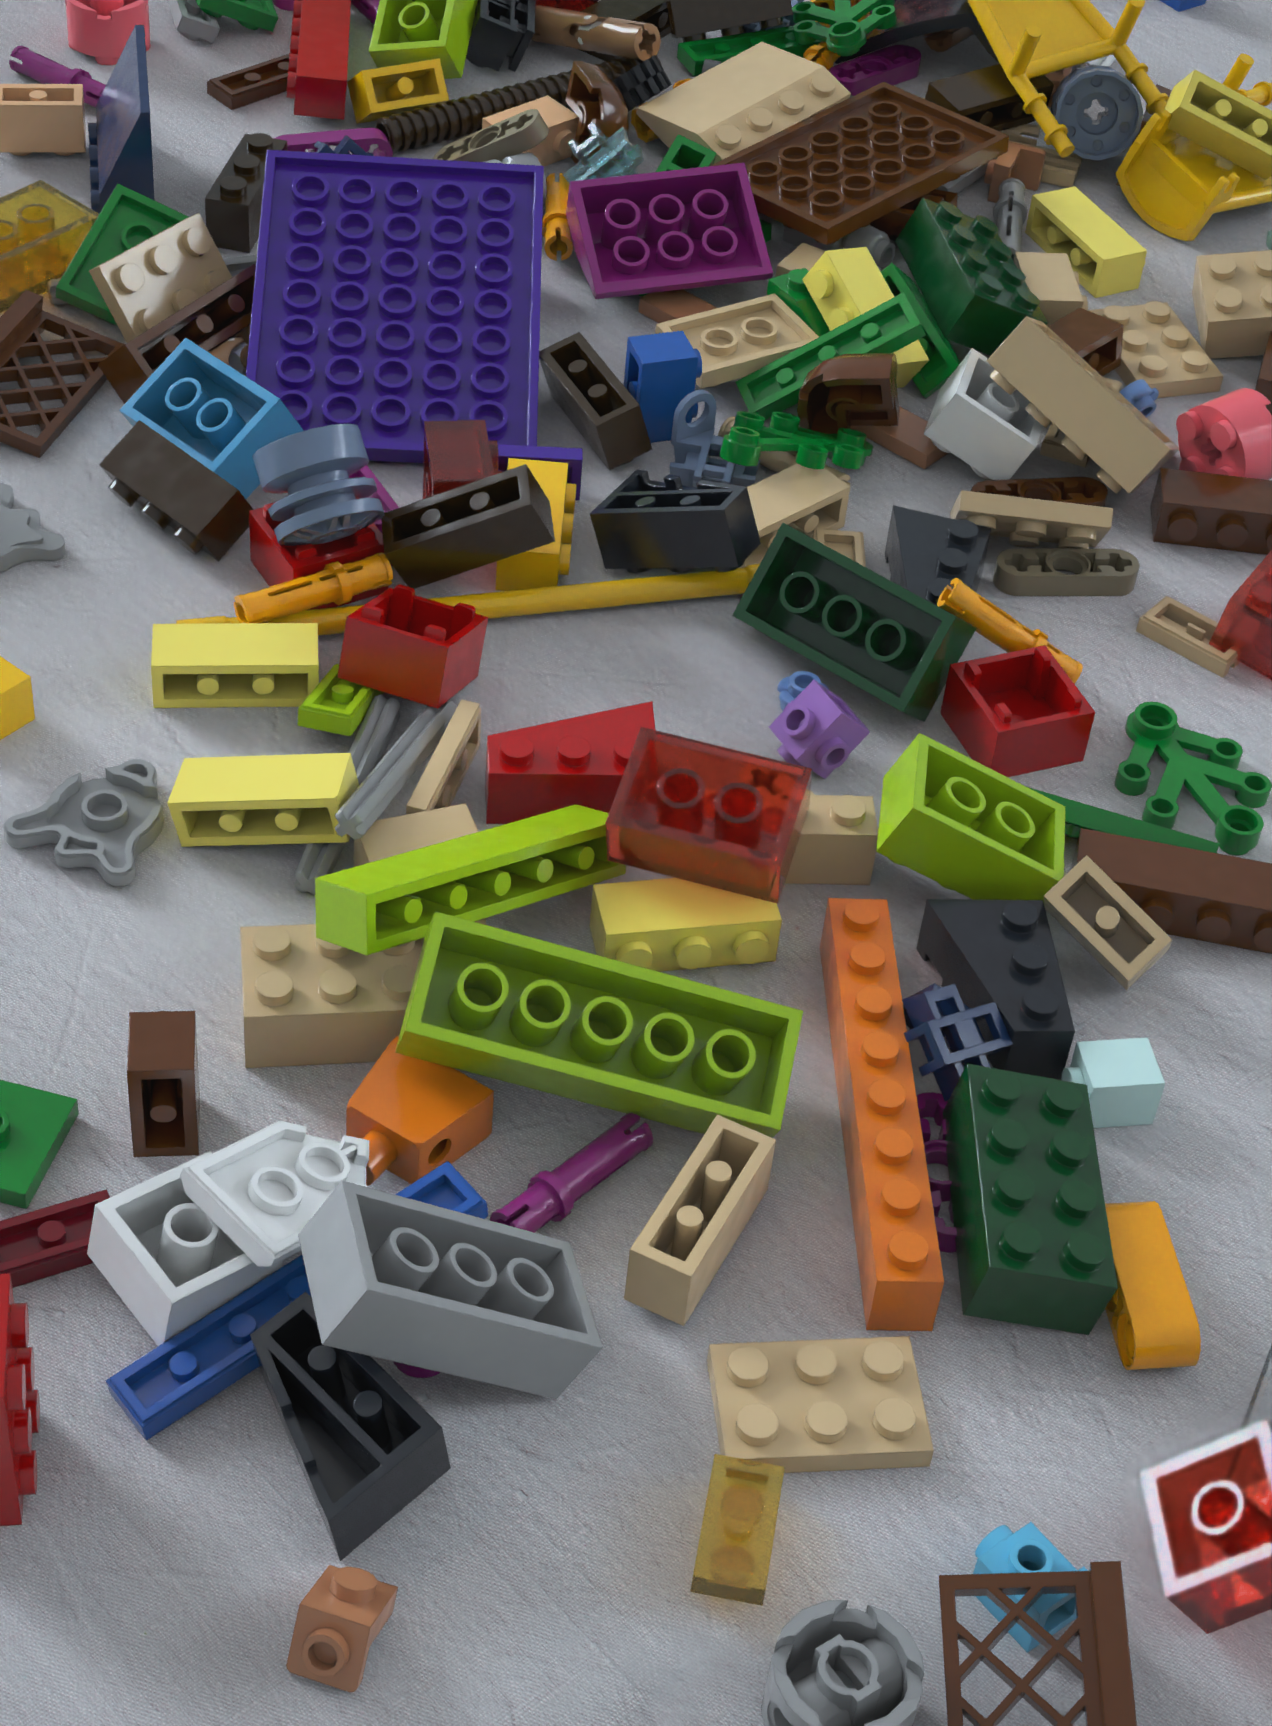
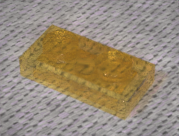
(738, 1530)

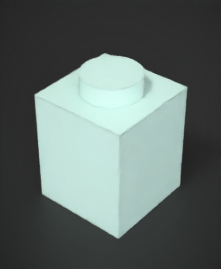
(1120, 1080)

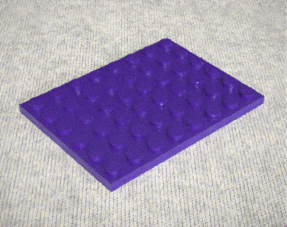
(399, 295)

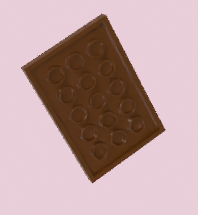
(862, 161)

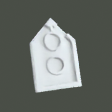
(272, 1186)

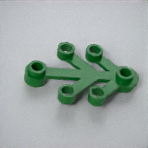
(845, 34)
(744, 446)
(1156, 728)

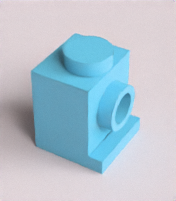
(1026, 1553)

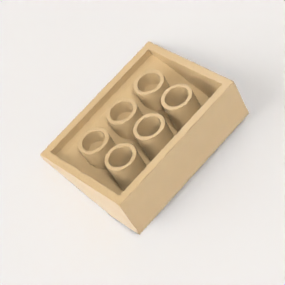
(743, 100)
(1081, 404)

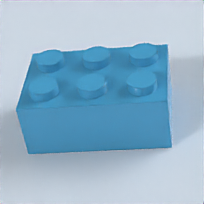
(211, 413)

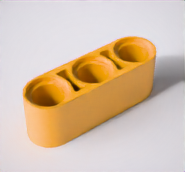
(1152, 1306)

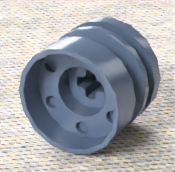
(1114, 127)
(315, 474)

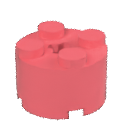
(105, 26)
(1228, 436)

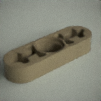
(498, 140)
(1035, 574)

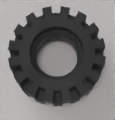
(642, 82)

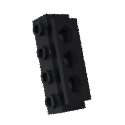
(499, 31)

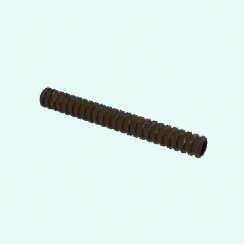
(465, 114)

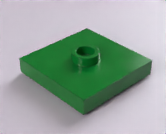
(30, 1137)

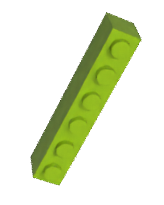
(464, 878)

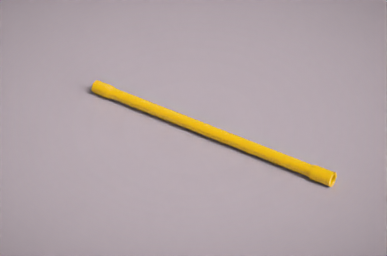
(551, 598)

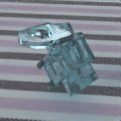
(601, 164)

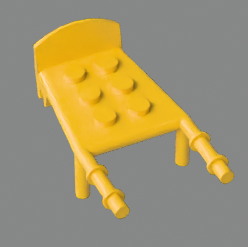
(1055, 35)
(1181, 183)

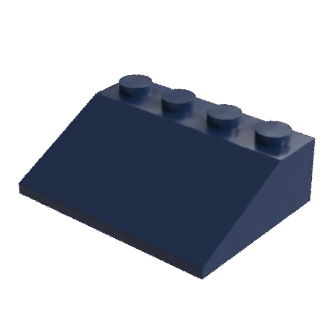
(122, 136)

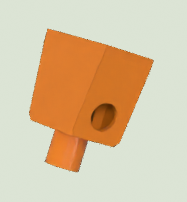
(417, 1115)

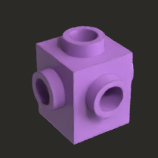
(818, 730)

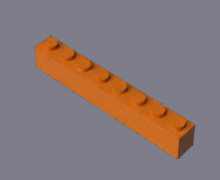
(880, 1119)

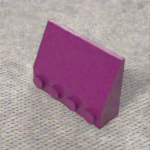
(667, 231)

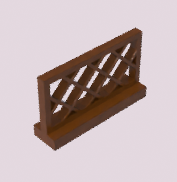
(21, 338)
(1101, 1635)

